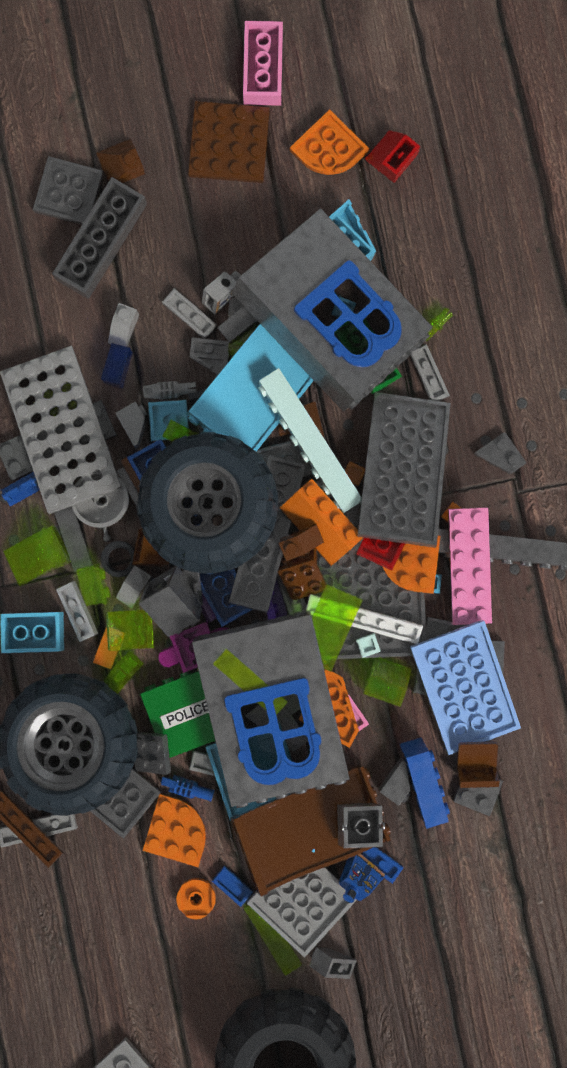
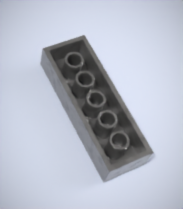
(100, 238)

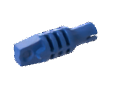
(187, 788)

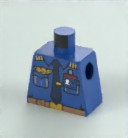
(359, 878)

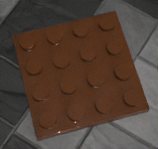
(229, 142)

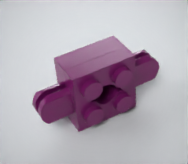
(182, 648)

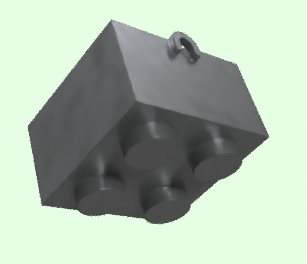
(360, 825)

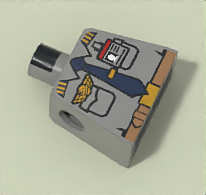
(219, 292)

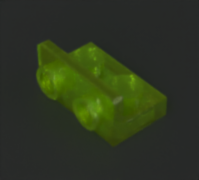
(92, 584)

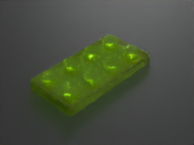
(333, 621)

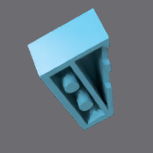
(349, 223)

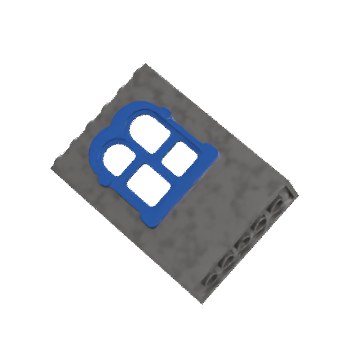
(301, 274)
(289, 661)

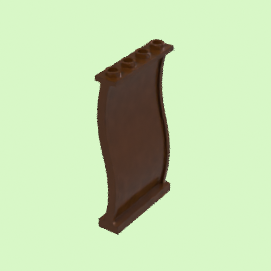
(283, 832)

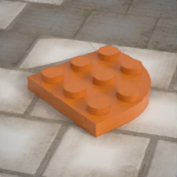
(329, 146)
(416, 568)
(176, 831)

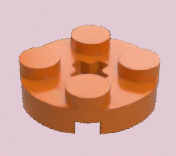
(189, 907)

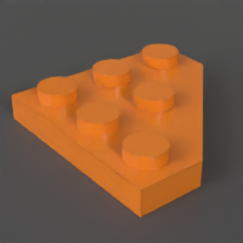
(342, 708)

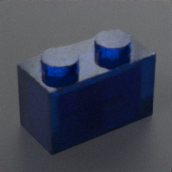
(117, 365)

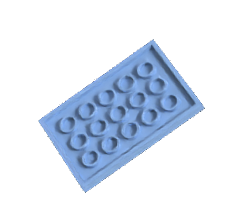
(465, 686)

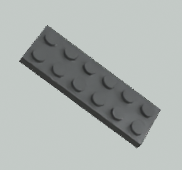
(15, 455)

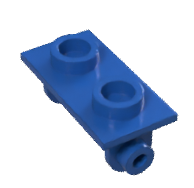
(20, 489)

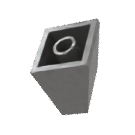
(171, 602)

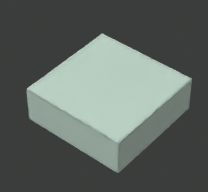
(368, 645)

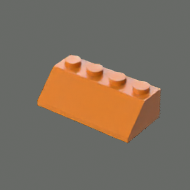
(313, 507)

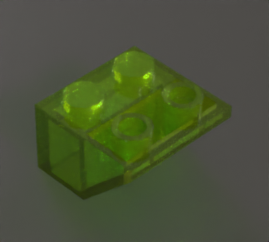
(387, 681)

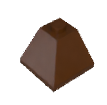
(121, 162)

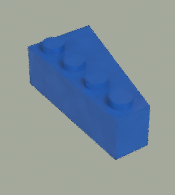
(425, 782)

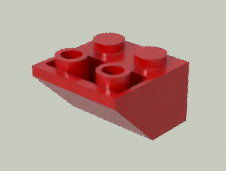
(393, 154)

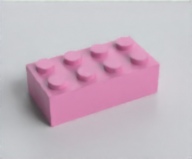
(262, 63)

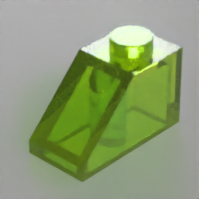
(123, 672)

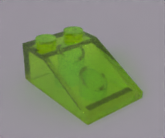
(37, 555)

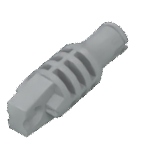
(168, 390)

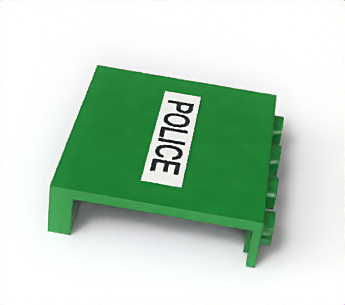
(180, 712)

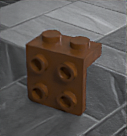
(302, 575)
(477, 764)

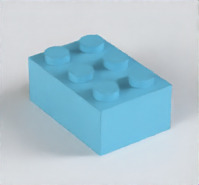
(32, 632)

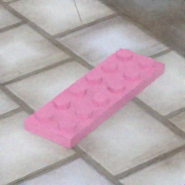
(470, 565)

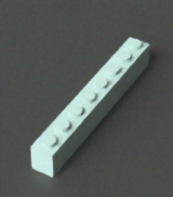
(310, 441)

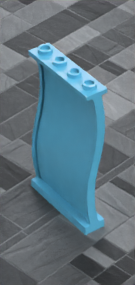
(233, 401)

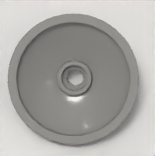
(106, 514)

